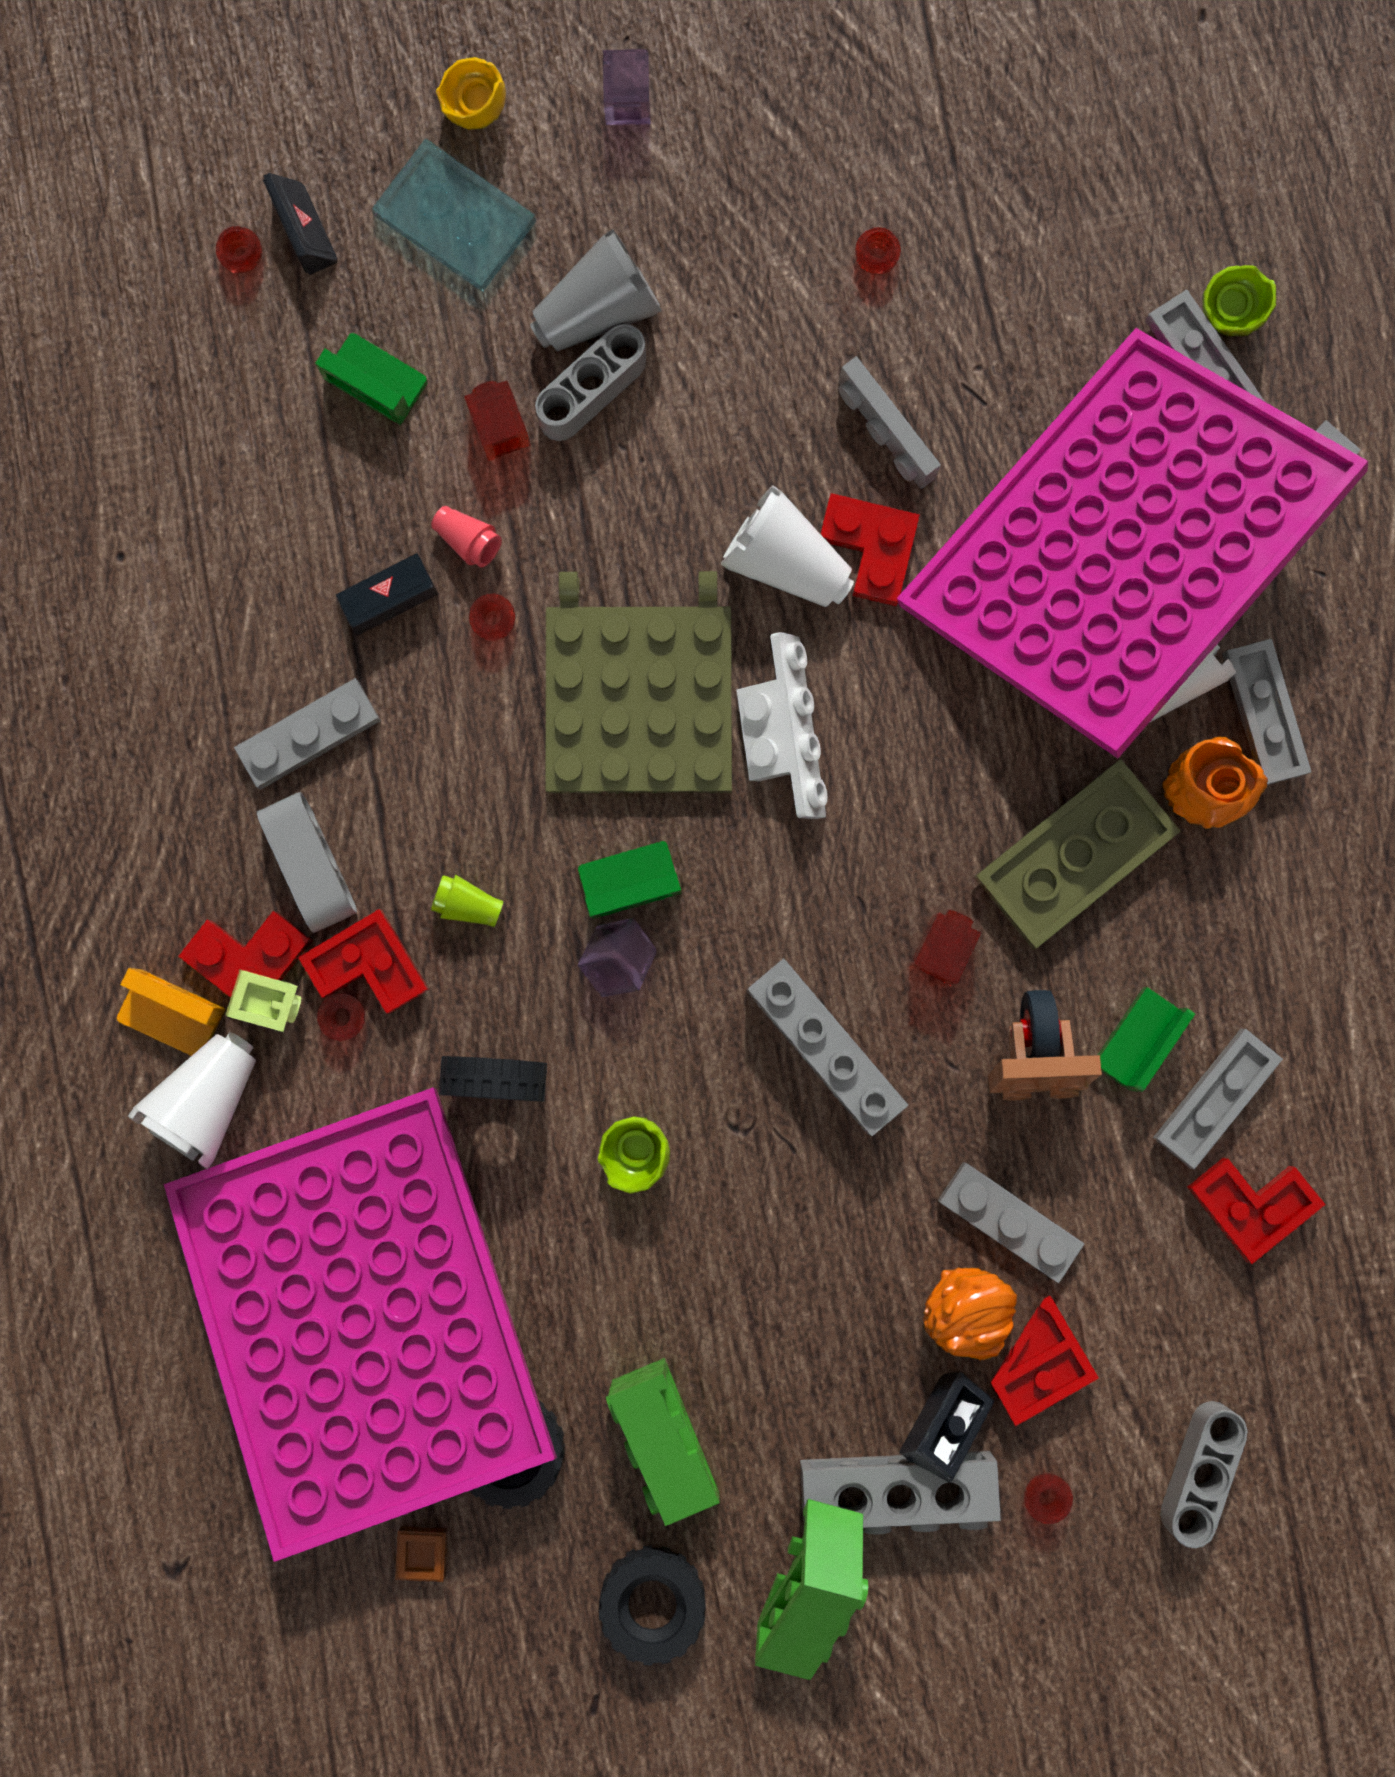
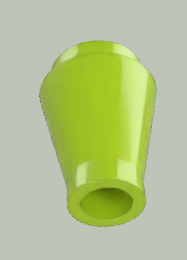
(465, 902)

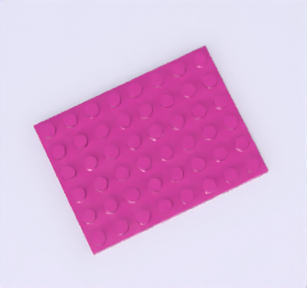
(1131, 539)
(357, 1324)

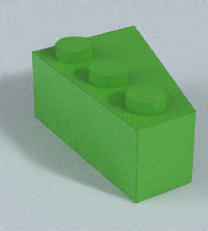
(662, 1442)
(817, 1595)

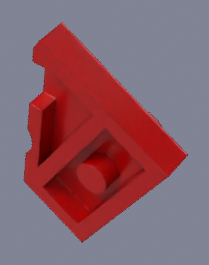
(1041, 1365)

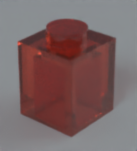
(497, 419)
(946, 947)

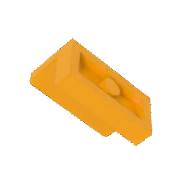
(168, 1012)

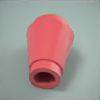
(467, 536)

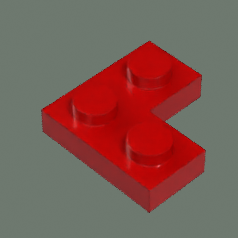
(883, 537)
(367, 950)
(268, 953)
(1254, 1219)

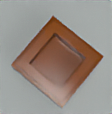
(421, 1554)

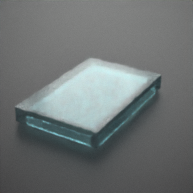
(454, 215)

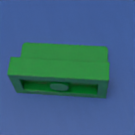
(373, 377)
(629, 880)
(1143, 1040)

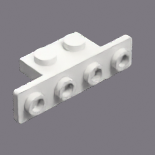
(780, 728)

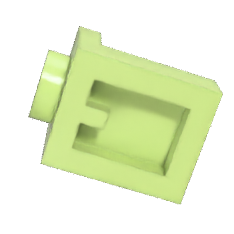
(263, 1001)

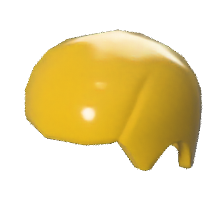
(472, 93)

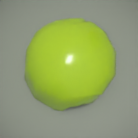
(1239, 300)
(634, 1154)

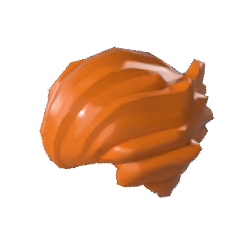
(1214, 783)
(970, 1313)

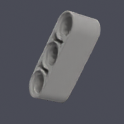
(597, 362)
(306, 862)
(1207, 1497)

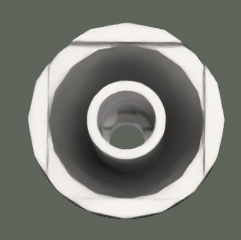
(594, 297)

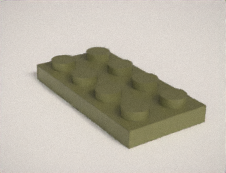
(1077, 854)

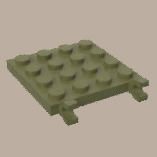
(638, 695)

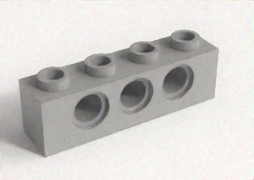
(827, 1047)
(876, 1475)

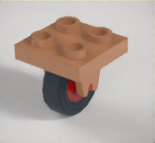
(1042, 1055)

